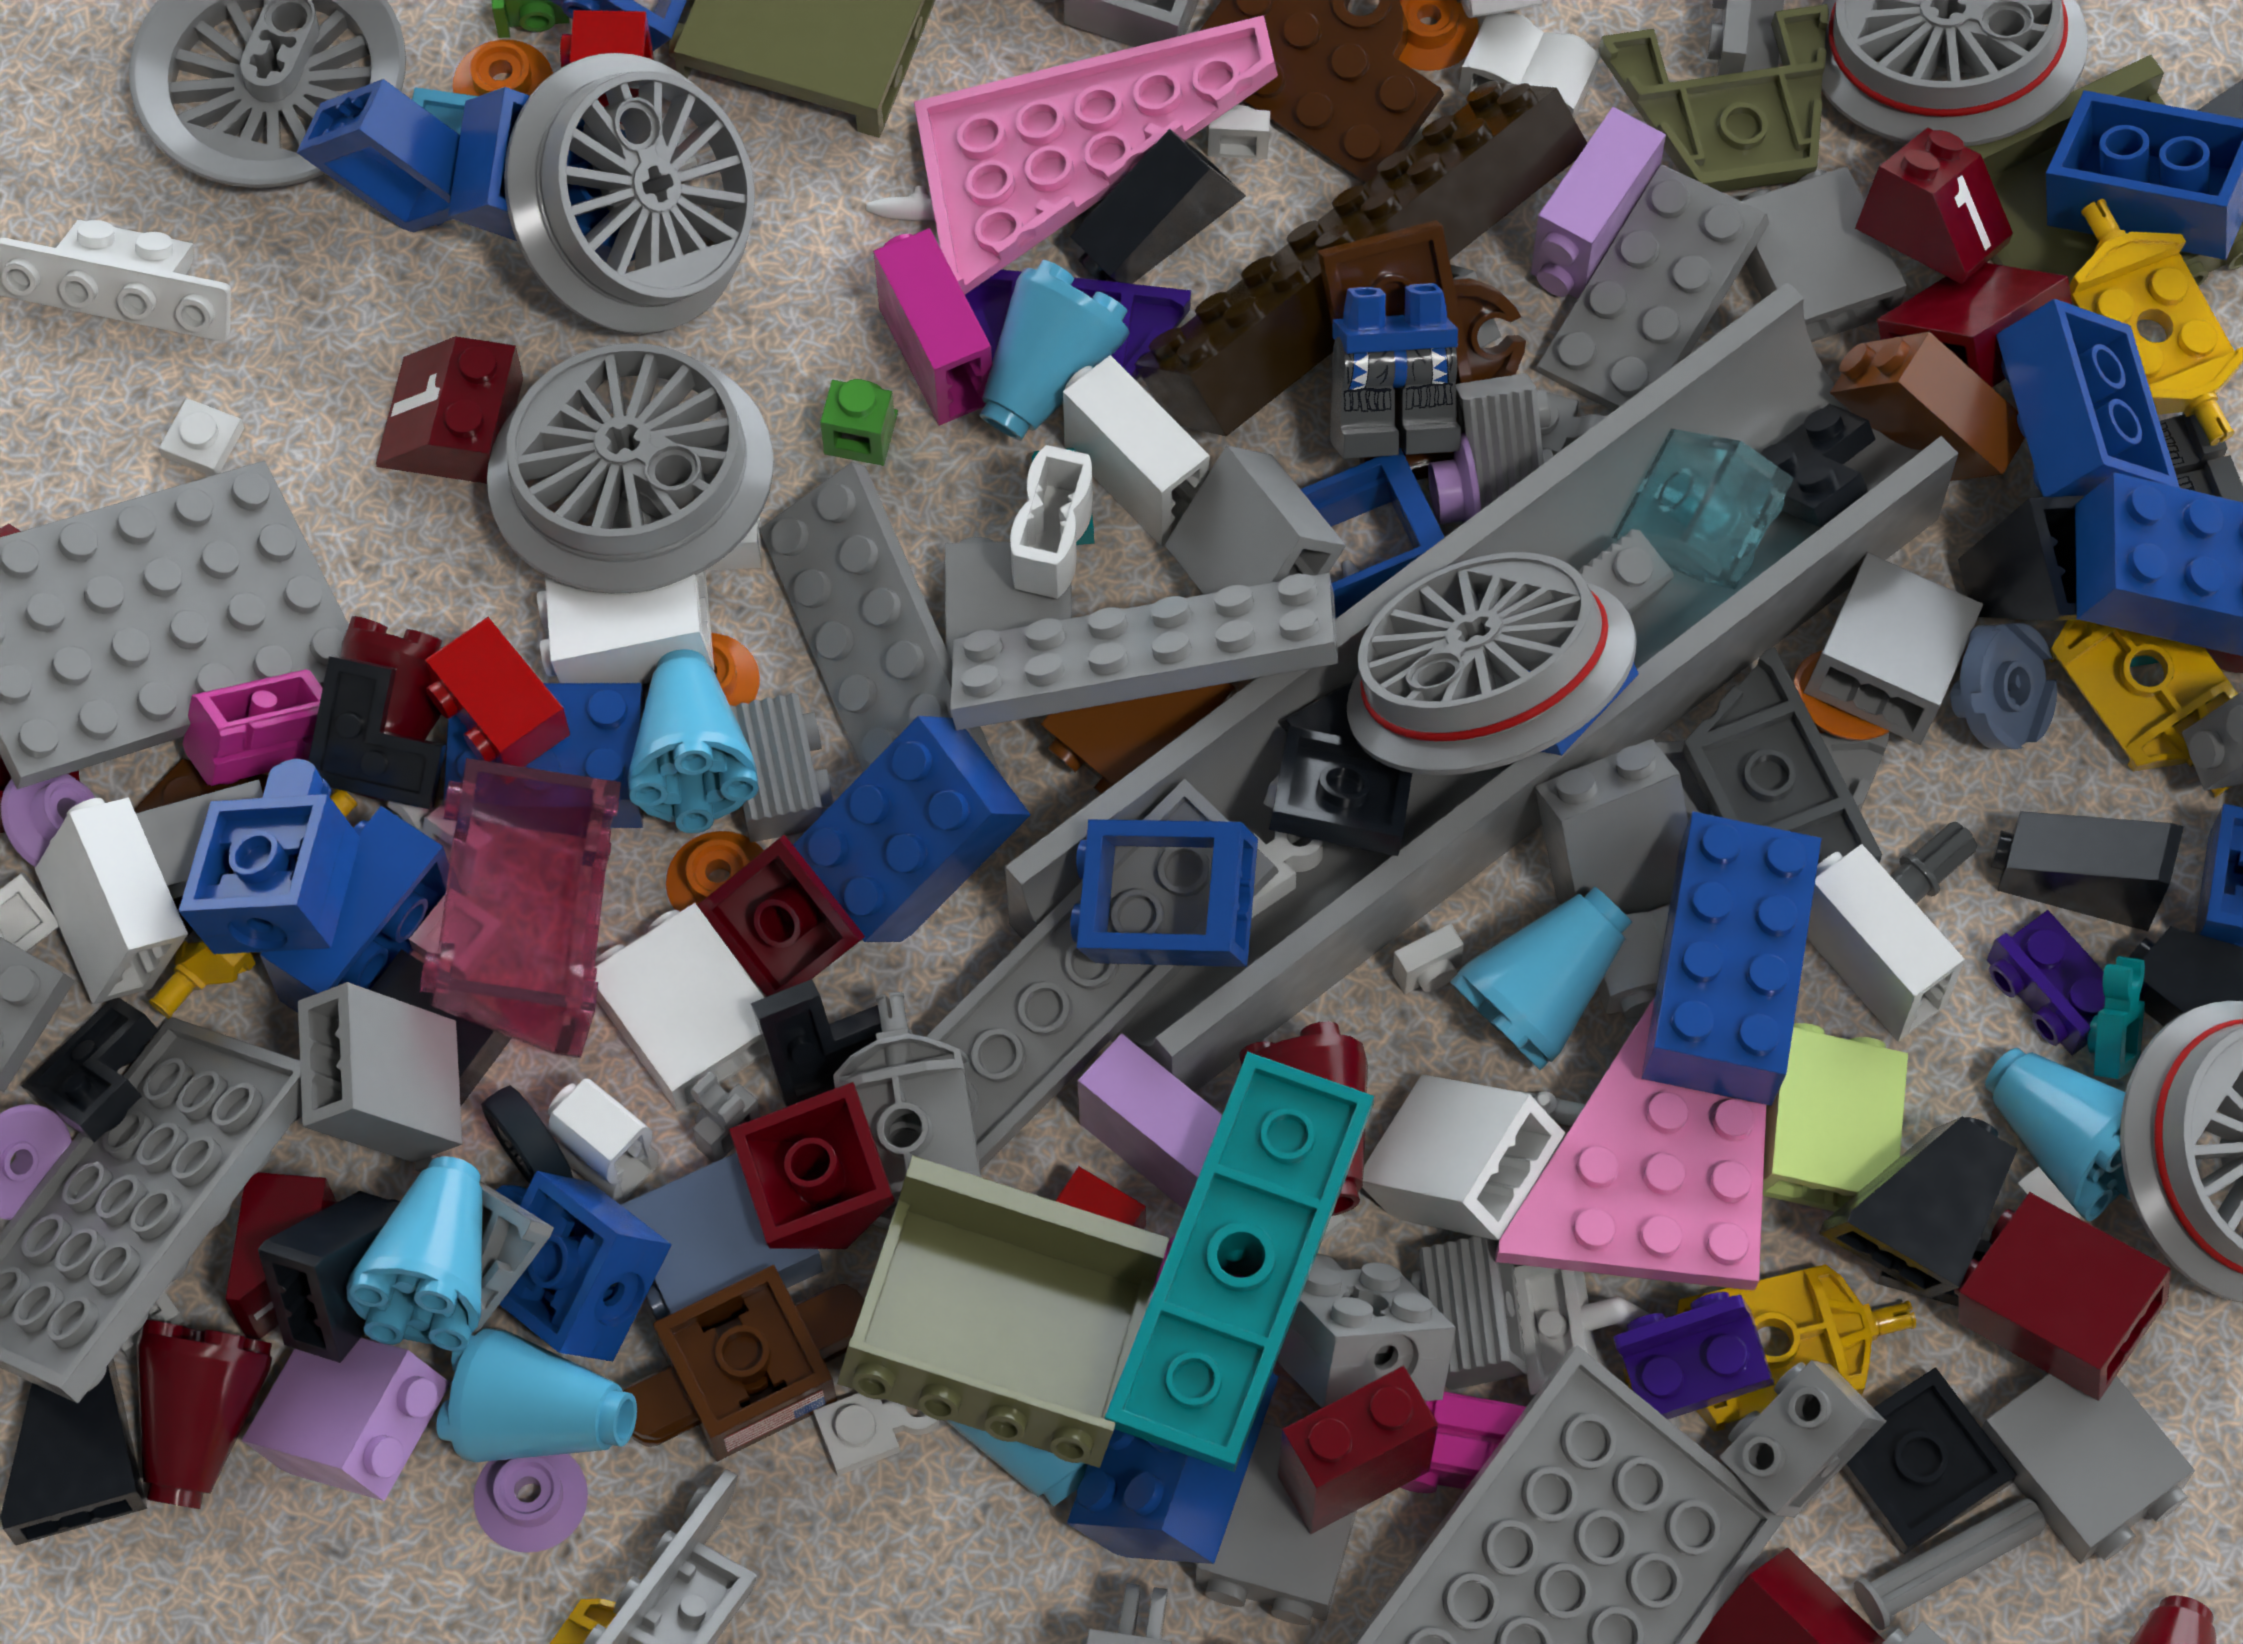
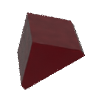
(780, 919)
(814, 1171)
(1787, 1606)

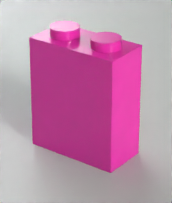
(933, 324)

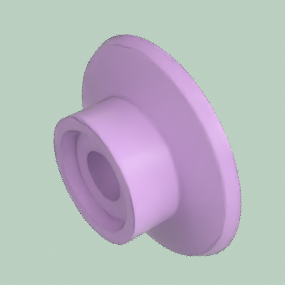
(1454, 486)
(37, 811)
(39, 1141)
(537, 1523)

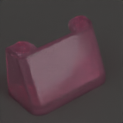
(523, 903)

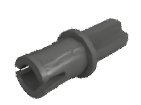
(1936, 860)

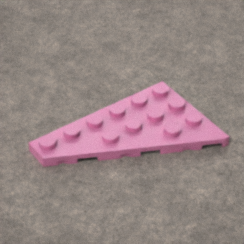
(1048, 144)
(1649, 1184)

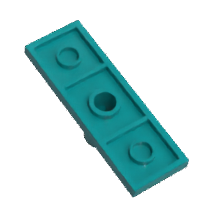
(1253, 1214)

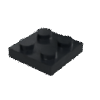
(1339, 793)
(1926, 1462)

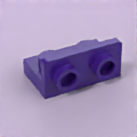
(2051, 978)
(1695, 1355)

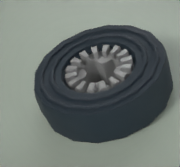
(524, 1134)

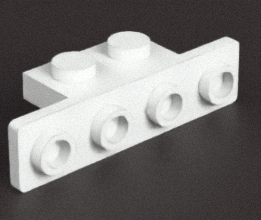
(118, 278)

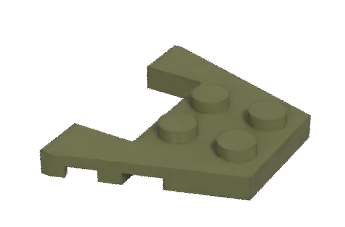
(1739, 125)

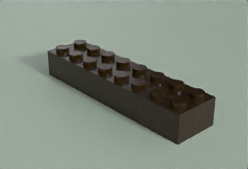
(1277, 319)

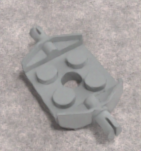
(916, 1077)

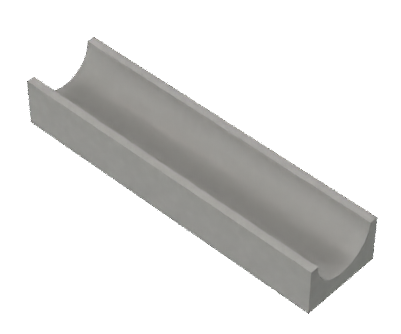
(1692, 638)

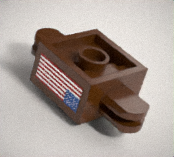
(744, 1363)

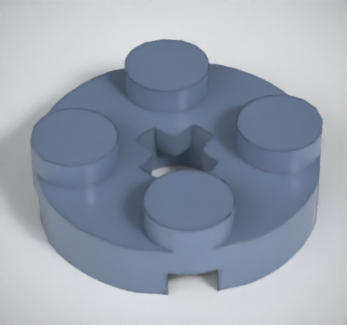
(2002, 661)

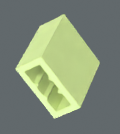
(1833, 1118)

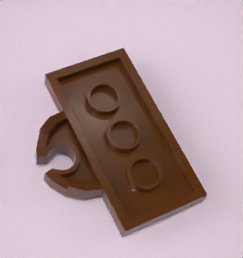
(1338, 78)
(1422, 257)

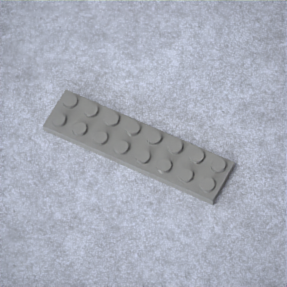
(1055, 1007)

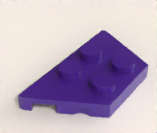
(1148, 315)

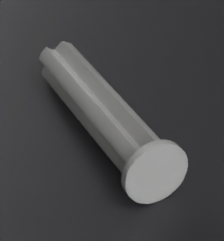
(1949, 1561)

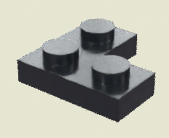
(1816, 459)
(354, 748)
(804, 1045)
(82, 1075)

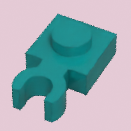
(2119, 1026)

